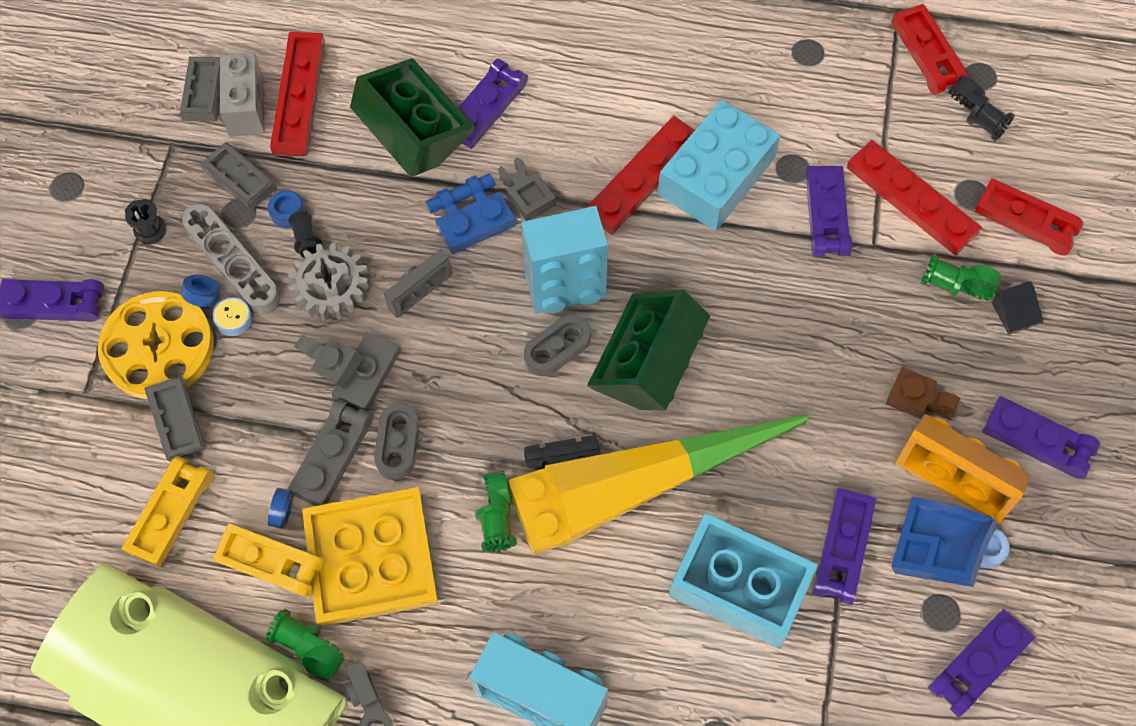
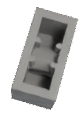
(241, 94)

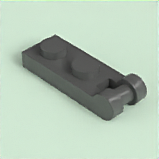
(330, 454)

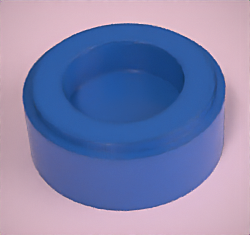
(283, 205)
(200, 290)
(280, 508)

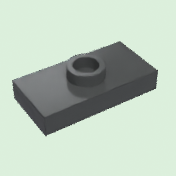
(201, 90)
(238, 176)
(418, 283)
(371, 373)
(175, 418)

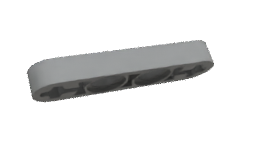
(228, 260)

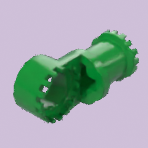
(973, 280)
(495, 515)
(314, 652)

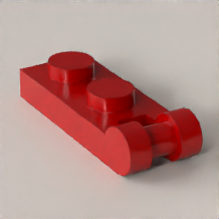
(928, 48)
(1029, 216)

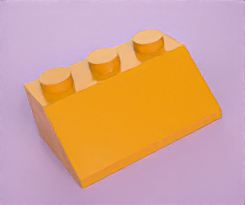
(963, 468)

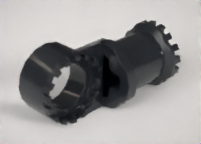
(983, 112)

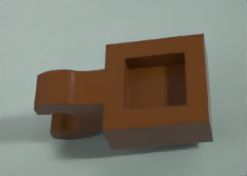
(916, 393)

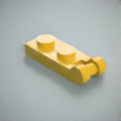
(167, 512)
(267, 559)

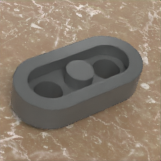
(554, 345)
(396, 443)

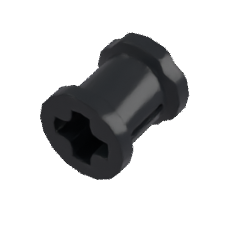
(143, 226)

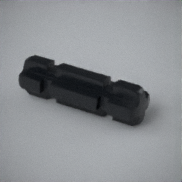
(561, 451)

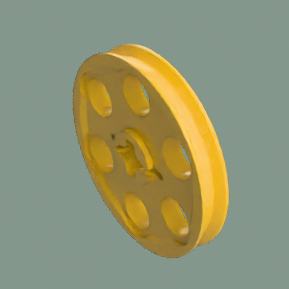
(143, 336)

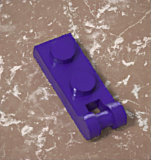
(489, 100)
(827, 210)
(50, 300)
(1041, 437)
(844, 545)
(982, 662)

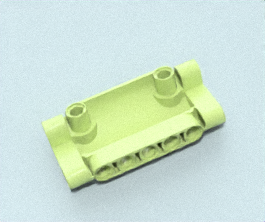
(171, 663)

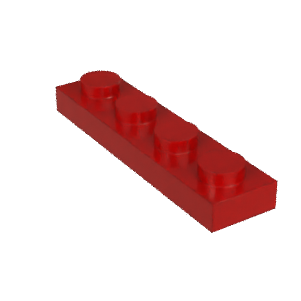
(297, 94)
(639, 176)
(914, 197)

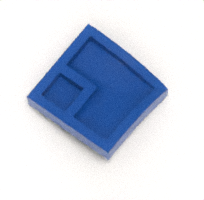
(942, 542)

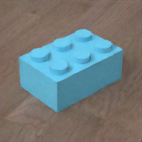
(718, 164)
(565, 259)
(742, 580)
(537, 684)

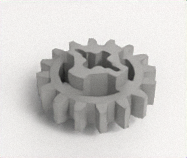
(310, 280)

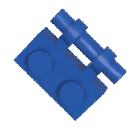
(475, 221)

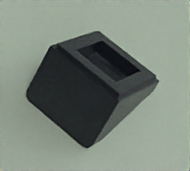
(1018, 307)

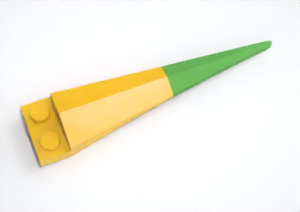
(588, 492)

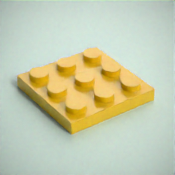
(372, 556)

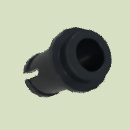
(304, 232)

